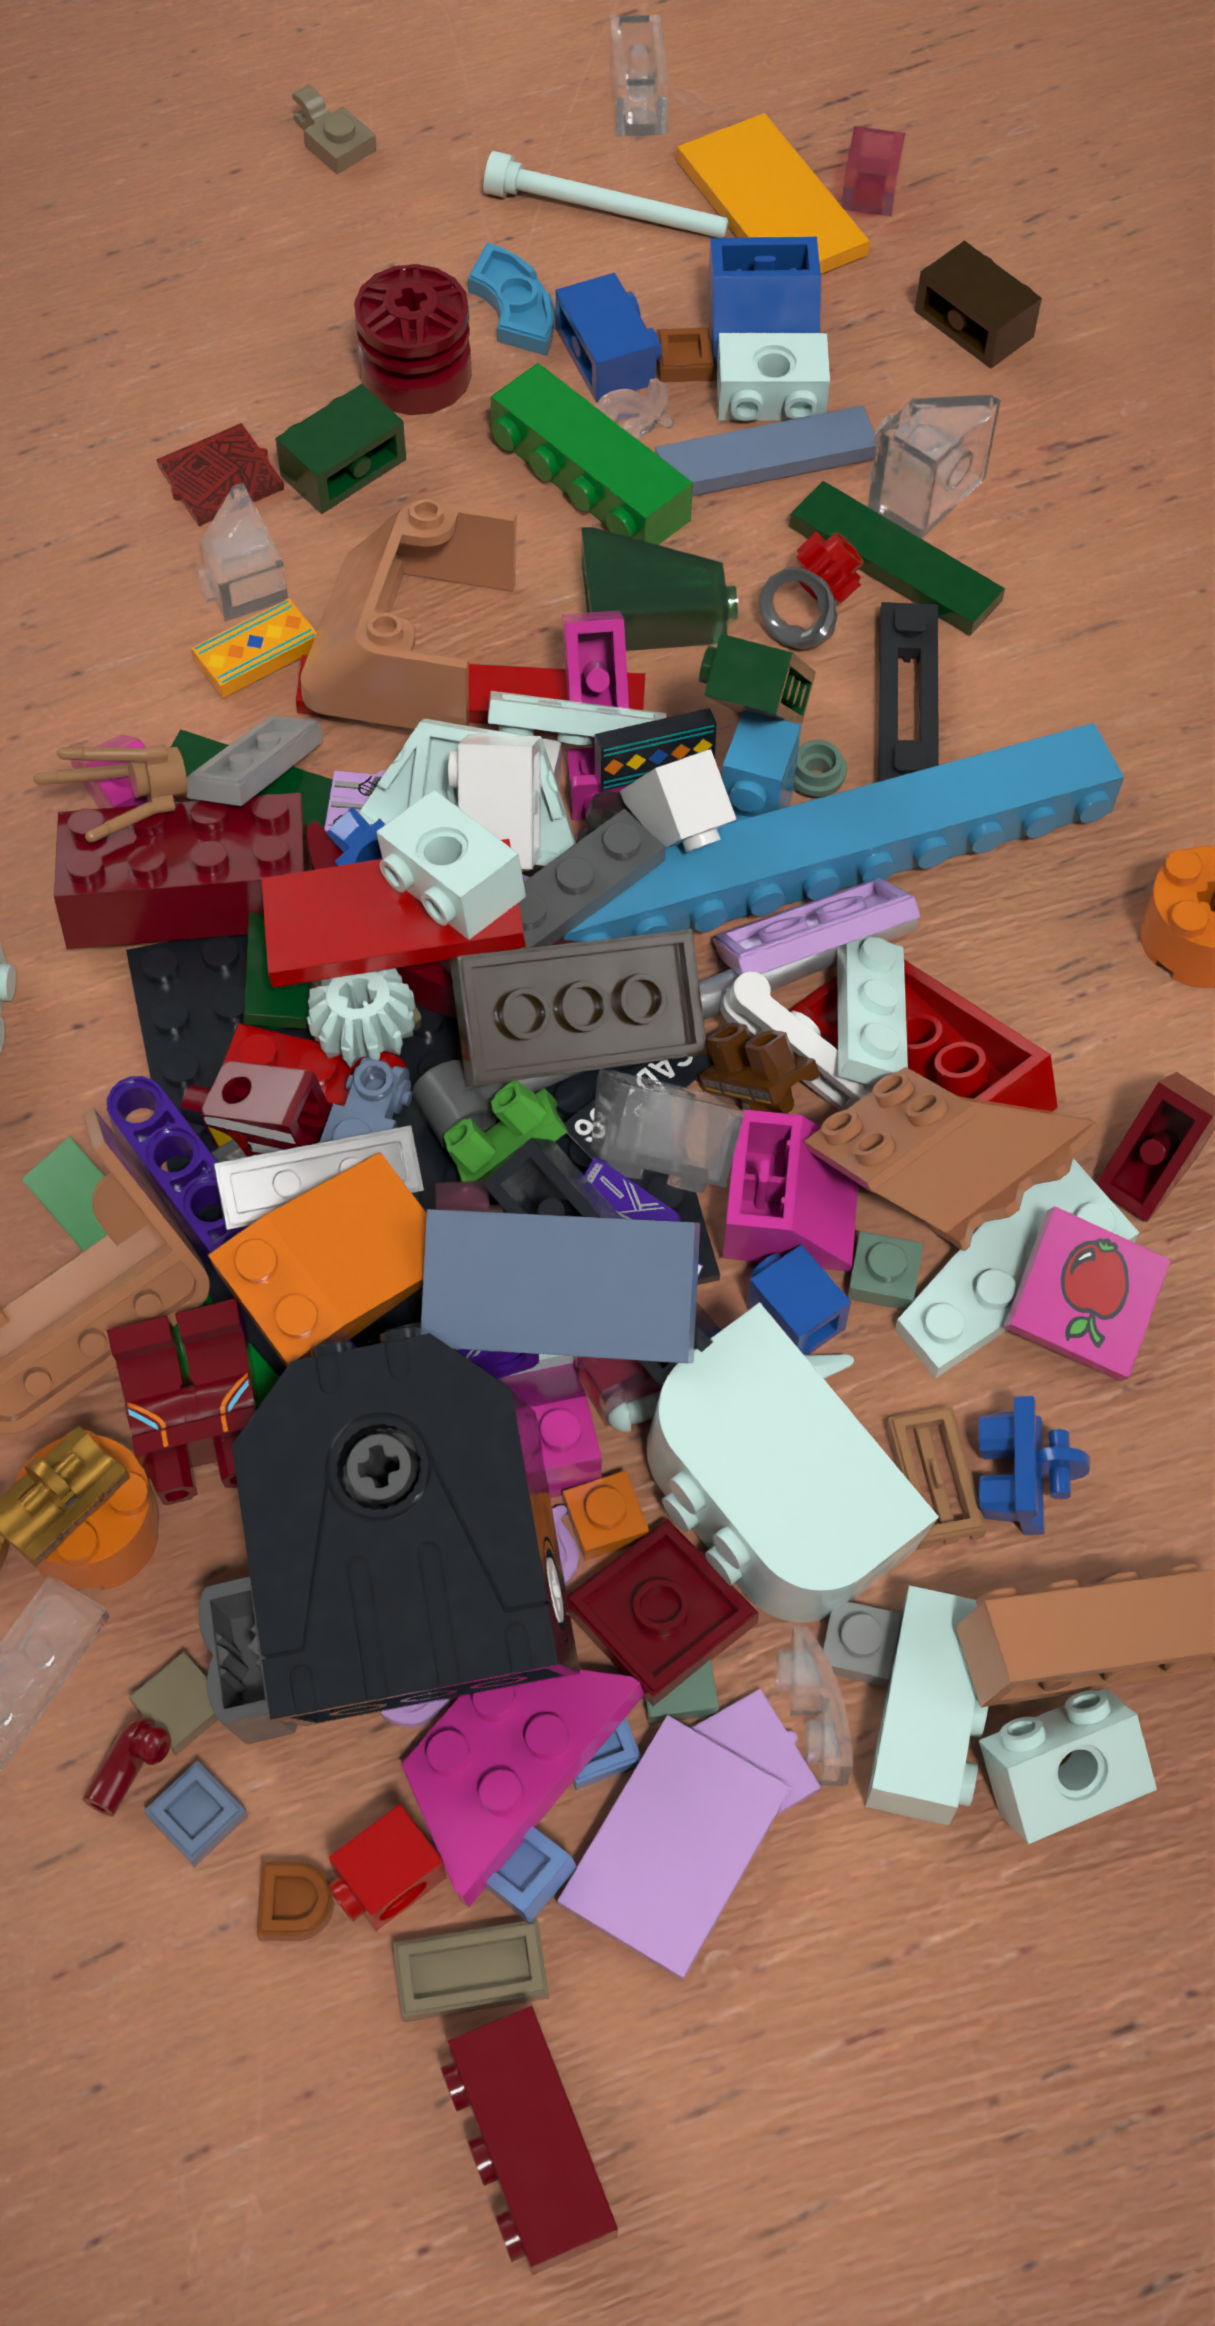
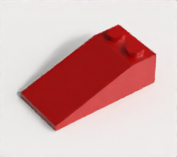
(955, 1044)

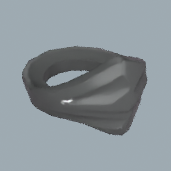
(795, 635)

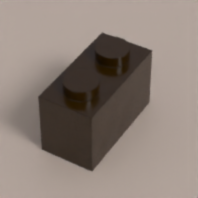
(977, 304)

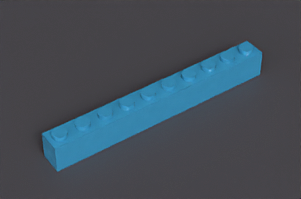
(869, 835)

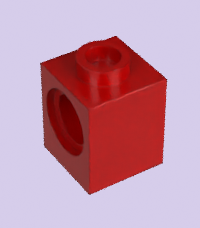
(385, 1869)

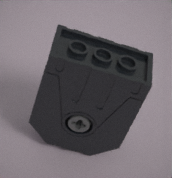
(389, 1578)

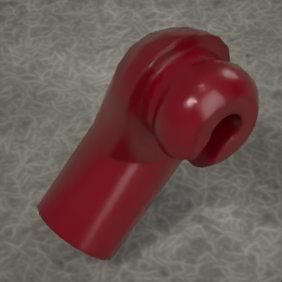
(136, 1744)

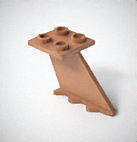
(947, 1153)

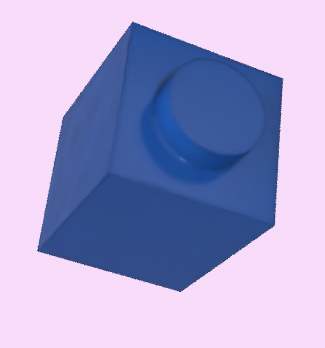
(799, 1298)

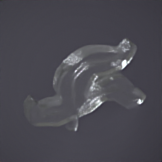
(642, 412)

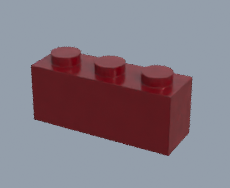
(528, 2142)

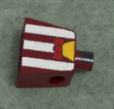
(259, 1107)

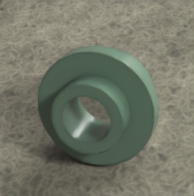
(823, 757)

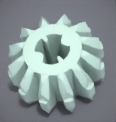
(361, 1015)

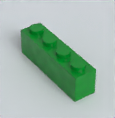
(590, 457)

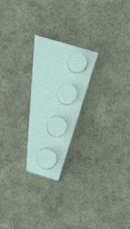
(977, 1287)

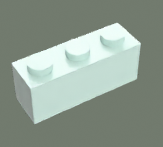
(927, 1714)

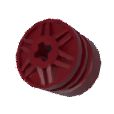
(414, 338)

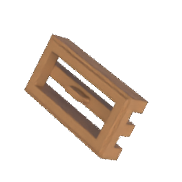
(947, 1529)

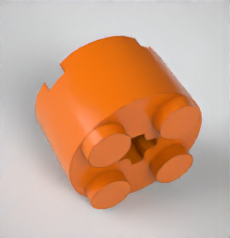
(1181, 917)
(116, 1537)

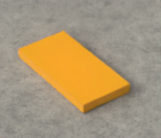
(770, 190)

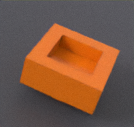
(605, 1515)

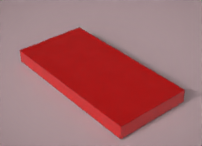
(357, 923)

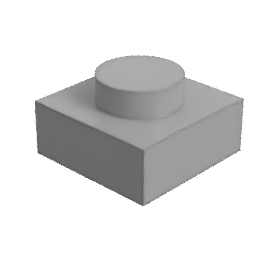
(862, 1642)

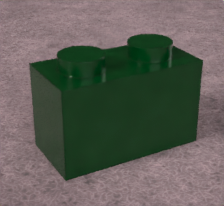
(341, 448)

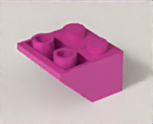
(787, 1195)

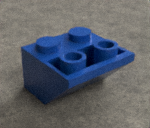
(763, 286)

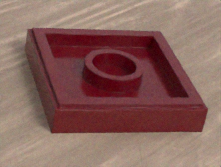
(660, 1611)

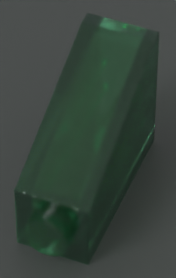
(660, 591)

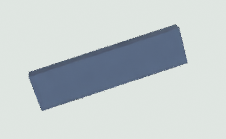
(773, 450)

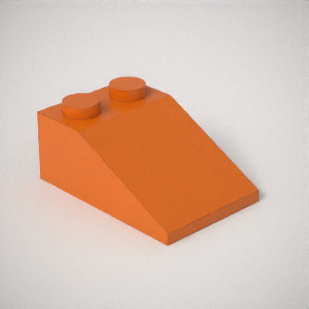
(328, 1259)

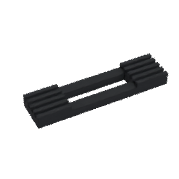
(908, 632)

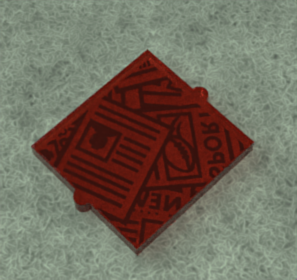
(209, 469)

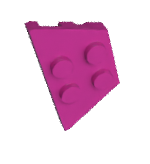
(505, 1762)

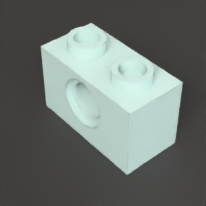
(772, 376)
(450, 865)
(1102, 1773)

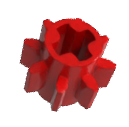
(833, 561)

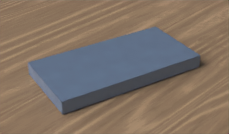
(561, 1285)

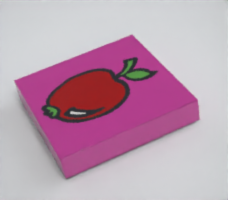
(1087, 1293)

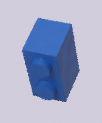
(606, 335)

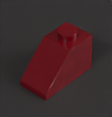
(1159, 1146)

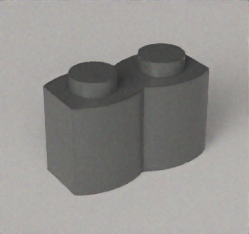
(236, 1669)

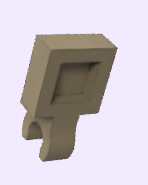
(333, 137)

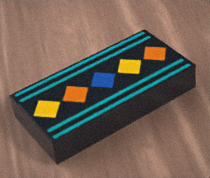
(637, 749)

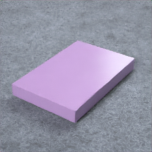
(815, 927)
(674, 1847)

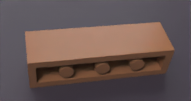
(1090, 1635)

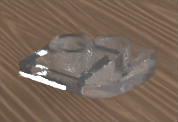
(815, 1692)

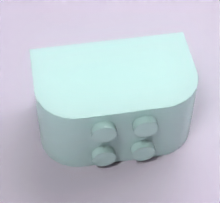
(779, 1475)

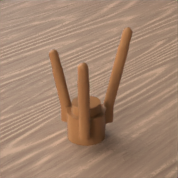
(152, 773)

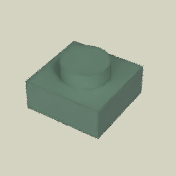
(885, 1270)

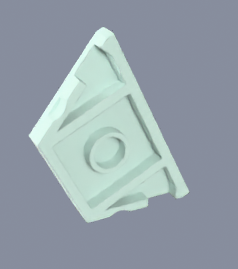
(424, 768)

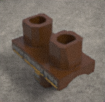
(755, 1068)

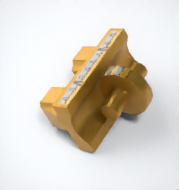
(58, 1495)

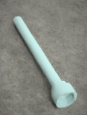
(507, 176)

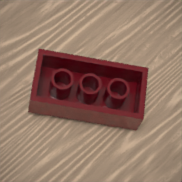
(175, 871)

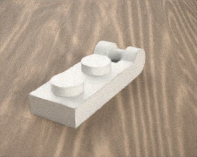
(751, 1004)

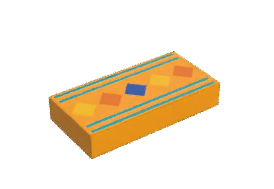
(254, 648)

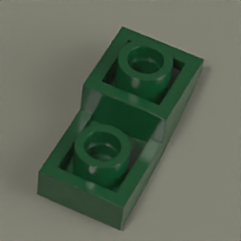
(263, 1004)

